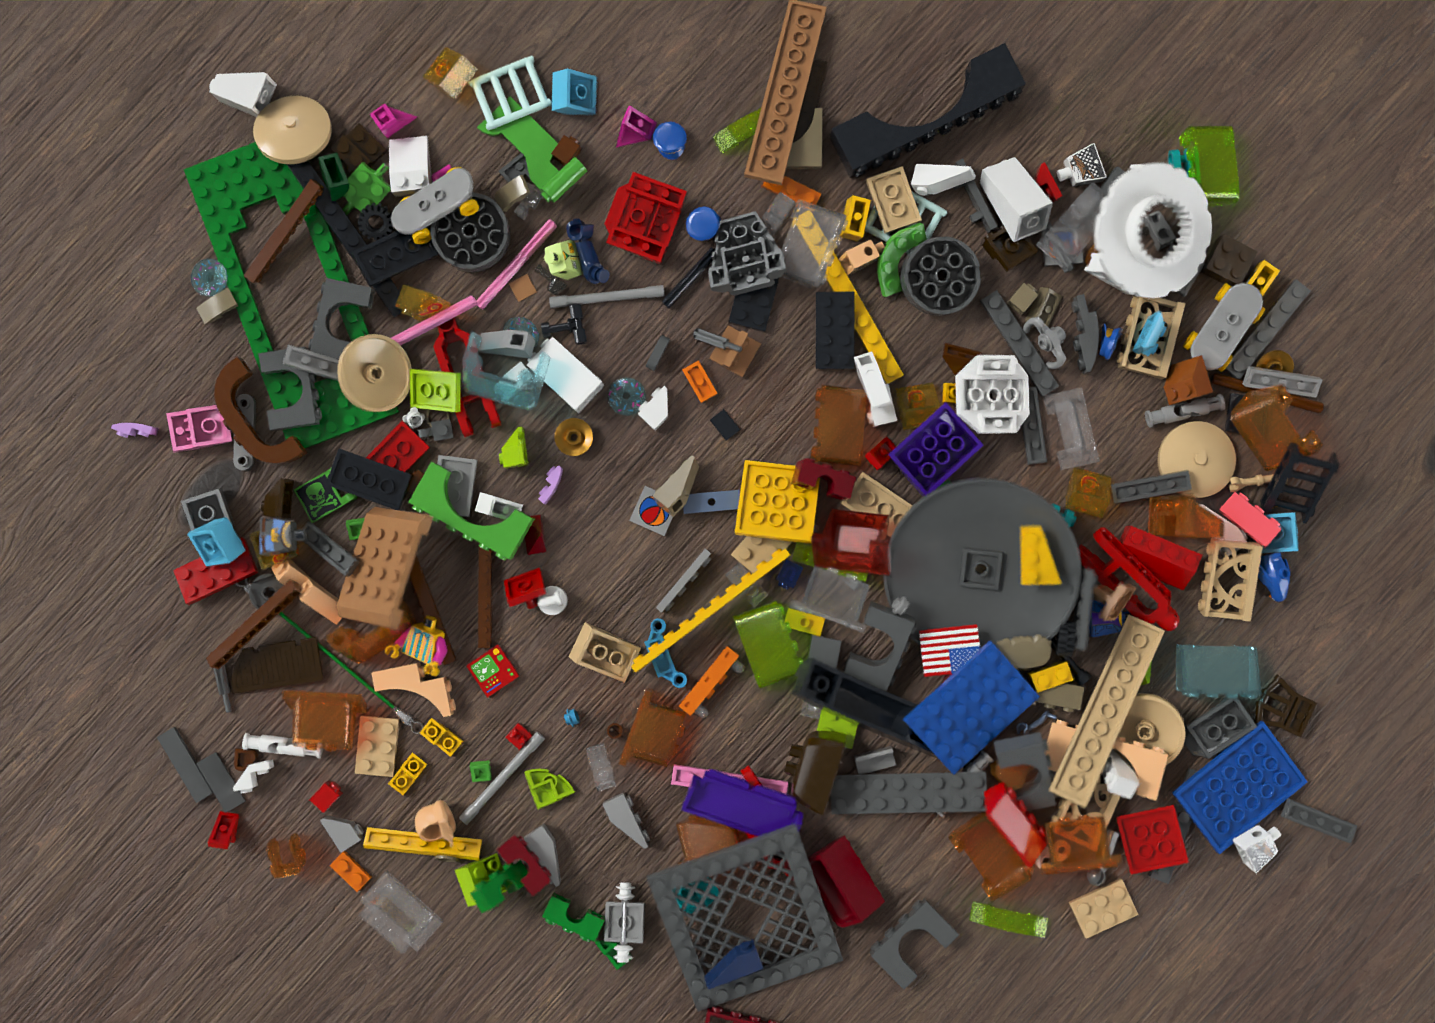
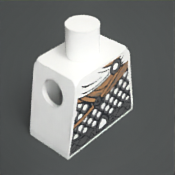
(1083, 167)
(1257, 846)

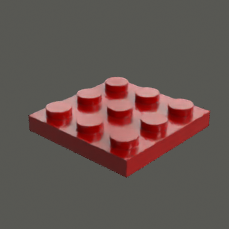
(1152, 839)

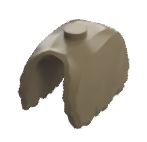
(1025, 651)

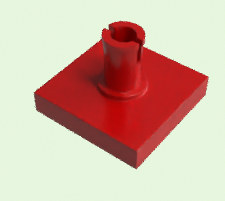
(525, 588)

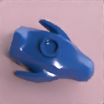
(1275, 575)

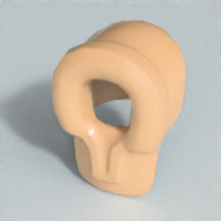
(435, 822)

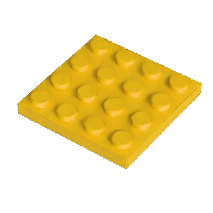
(774, 506)

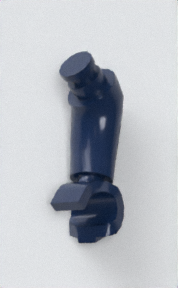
(589, 261)

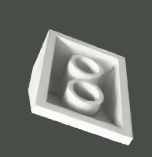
(409, 165)

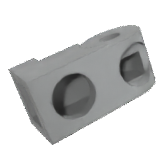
(1159, 230)

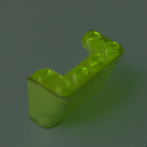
(1213, 162)
(768, 643)

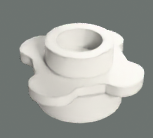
(417, 421)

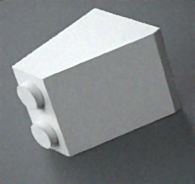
(243, 90)

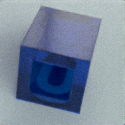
(789, 574)

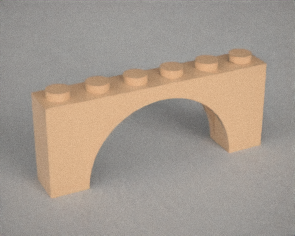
(1147, 763)

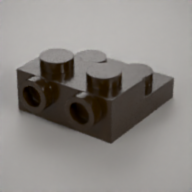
(358, 147)
(1007, 252)

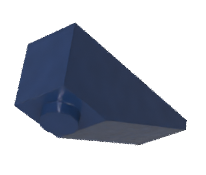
(736, 964)

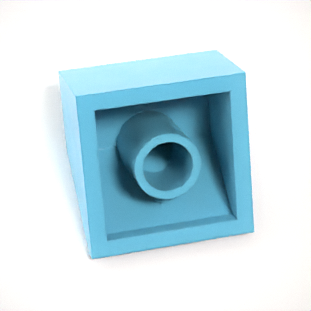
(574, 92)
(217, 542)

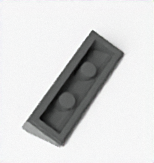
(220, 782)

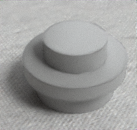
(900, 605)

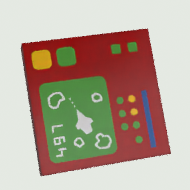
(492, 670)

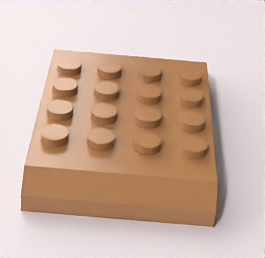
(385, 557)

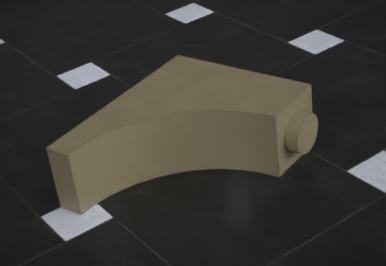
(807, 151)

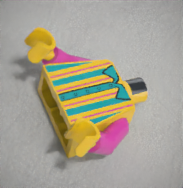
(422, 643)

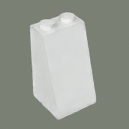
(1016, 198)
(567, 375)

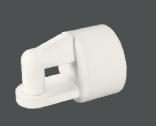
(553, 601)

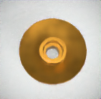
(1280, 358)
(566, 430)

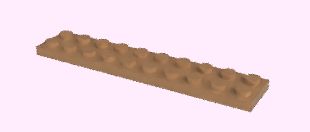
(785, 92)

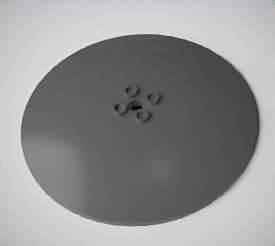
(972, 525)

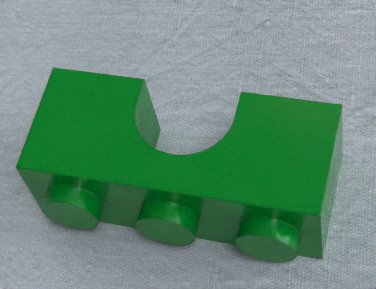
(489, 893)
(586, 927)

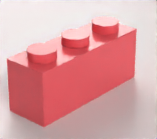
(1250, 519)

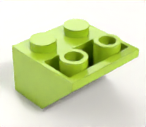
(475, 872)

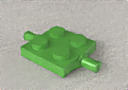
(366, 187)

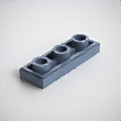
(723, 501)

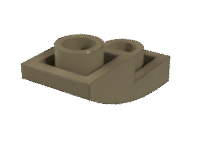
(512, 192)
(216, 306)

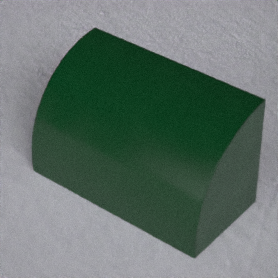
(334, 176)

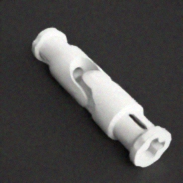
(265, 743)

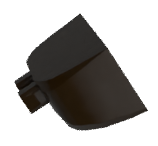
(815, 768)

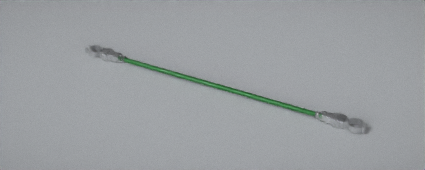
(406, 718)

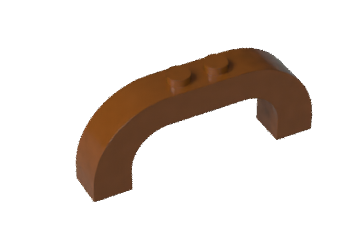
(225, 398)

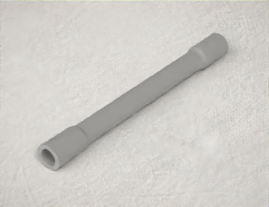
(647, 292)
(473, 809)

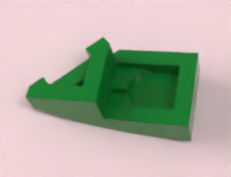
(607, 949)

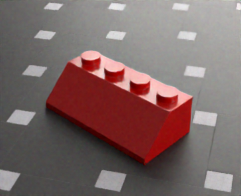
(1164, 559)
(1015, 822)

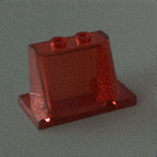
(853, 543)

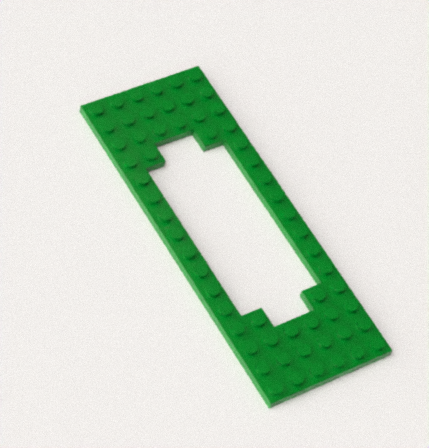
(221, 191)

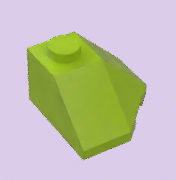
(514, 450)

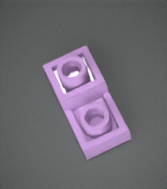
(127, 429)
(554, 477)

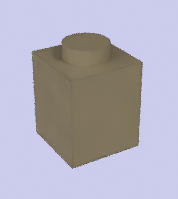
(1022, 298)

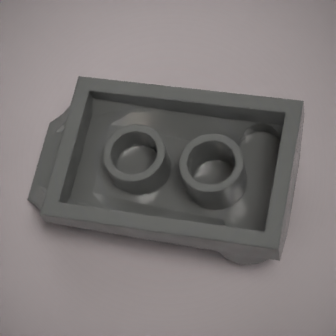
(1218, 728)

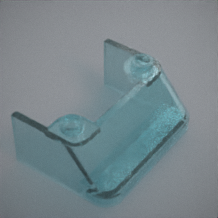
(519, 394)

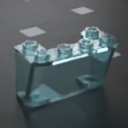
(1218, 671)

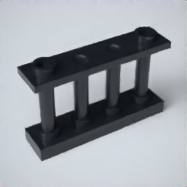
(1285, 470)

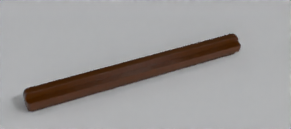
(1297, 401)

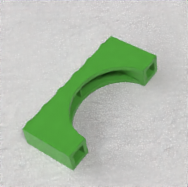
(433, 498)

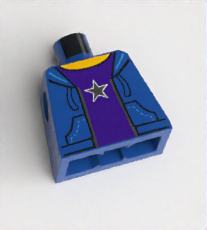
(1098, 626)

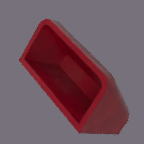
(844, 883)

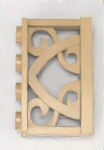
(1160, 360)
(1248, 587)
(1107, 806)

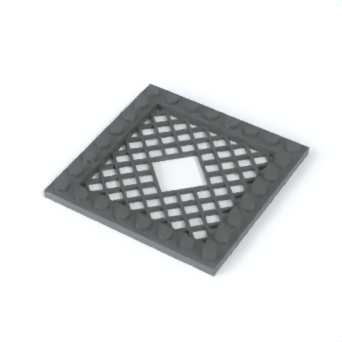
(718, 862)

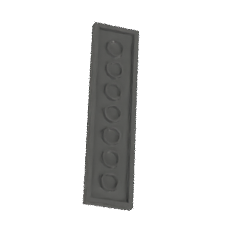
(908, 793)

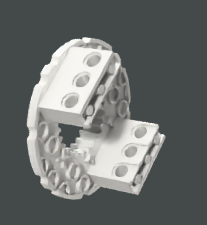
(1117, 238)

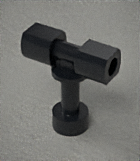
(574, 326)

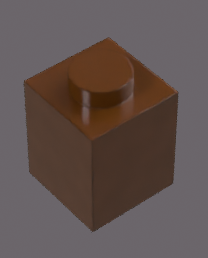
(566, 150)

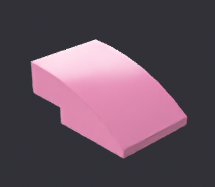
(197, 428)

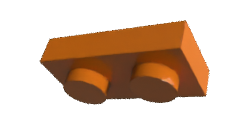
(699, 381)
(350, 871)

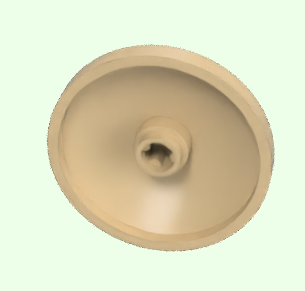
(292, 130)
(374, 373)
(1203, 452)
(1154, 723)

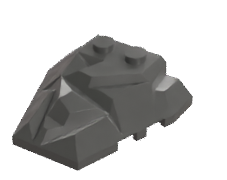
(744, 256)

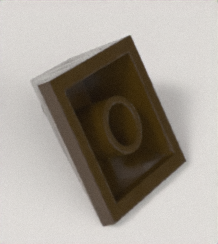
(279, 499)

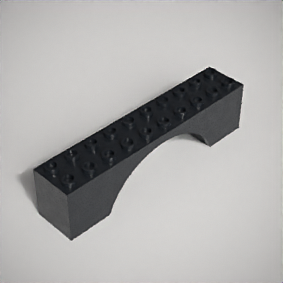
(868, 141)

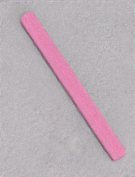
(516, 264)
(435, 320)

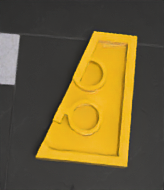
(1036, 559)

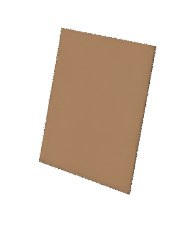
(522, 287)

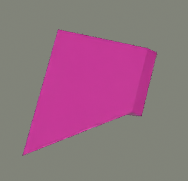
(390, 119)
(635, 127)

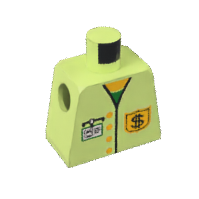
(563, 260)

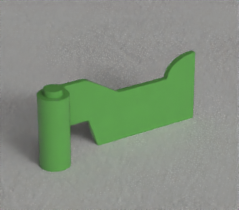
(537, 149)

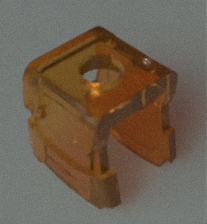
(1012, 776)
(279, 869)

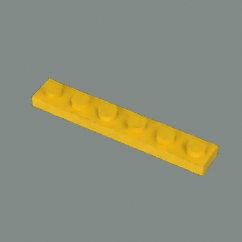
(411, 843)

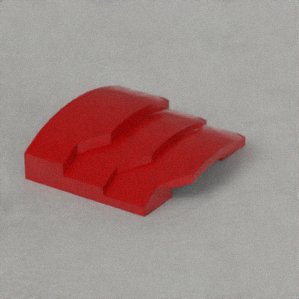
(644, 217)

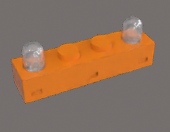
(705, 685)

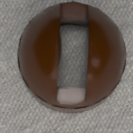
(617, 728)

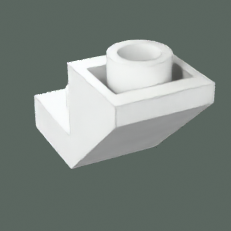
(248, 779)

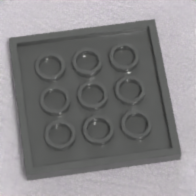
(1082, 607)

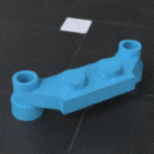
(663, 663)

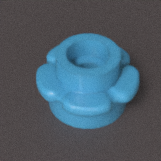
(572, 717)

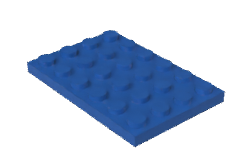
(971, 707)
(1239, 787)

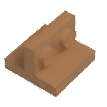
(733, 360)
(1115, 599)

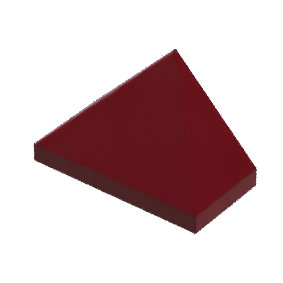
(535, 537)

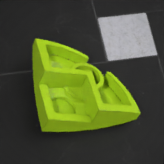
(547, 787)

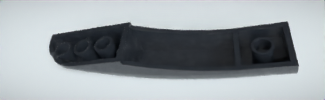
(857, 703)

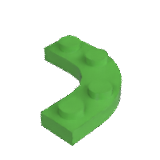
(888, 262)

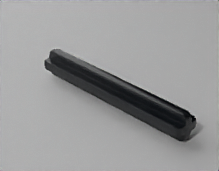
(688, 279)

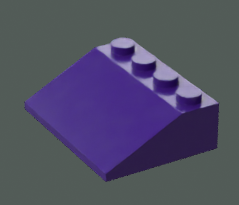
(935, 450)

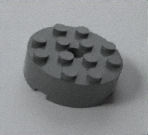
(482, 248)
(921, 281)

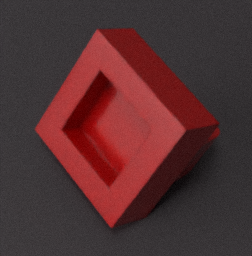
(519, 736)

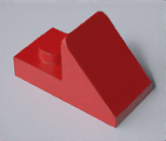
(1046, 180)
(879, 454)
(224, 830)

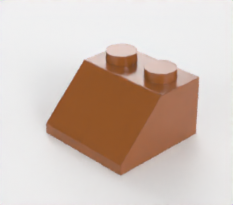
(1187, 380)

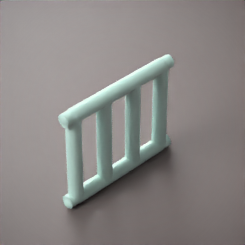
(509, 116)
(922, 204)

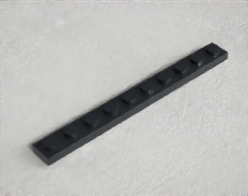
(344, 230)

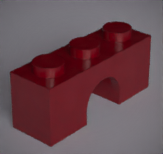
(839, 482)
(537, 876)

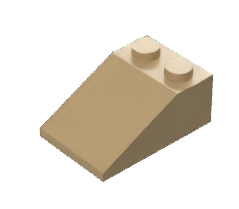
(604, 652)

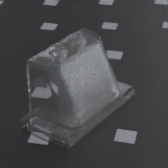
(1074, 228)
(1074, 428)
(833, 597)
(398, 914)

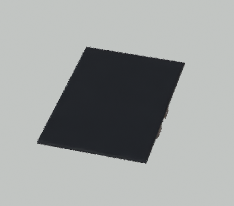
(724, 424)

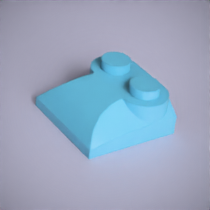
(1150, 334)
(1288, 537)

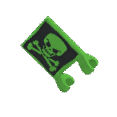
(321, 499)

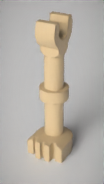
(1239, 483)

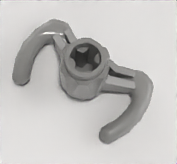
(1048, 340)

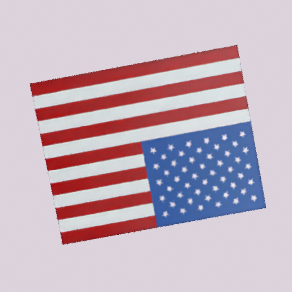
(947, 648)

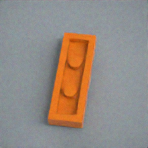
(794, 190)

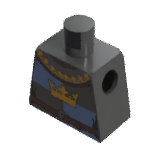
(279, 536)

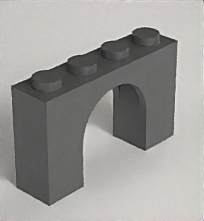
(335, 295)
(302, 413)
(880, 672)
(1031, 751)
(922, 917)

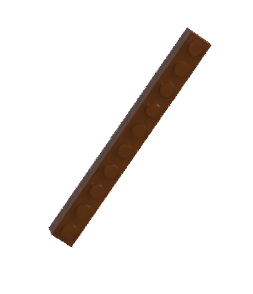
(284, 231)
(485, 599)
(428, 604)
(254, 624)

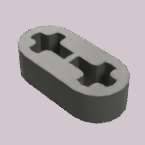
(658, 352)

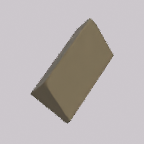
(1044, 305)

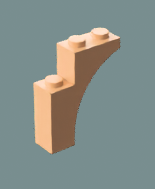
(311, 593)
(411, 678)

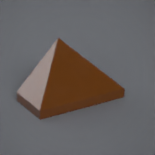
(958, 357)

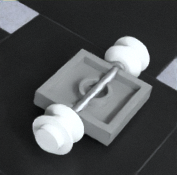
(624, 922)

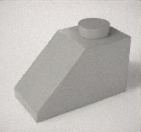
(342, 831)

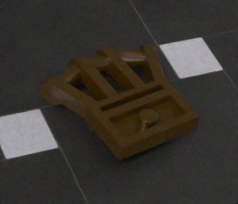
(1295, 714)

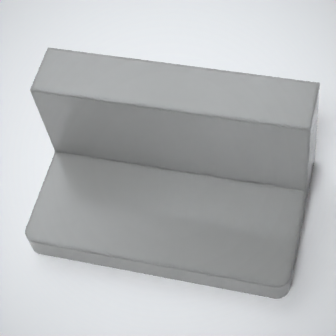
(874, 760)

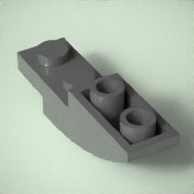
(1087, 341)

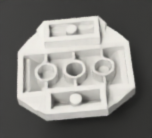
(1009, 390)

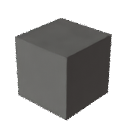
(824, 650)

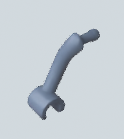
(1023, 726)

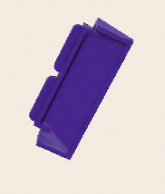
(740, 805)

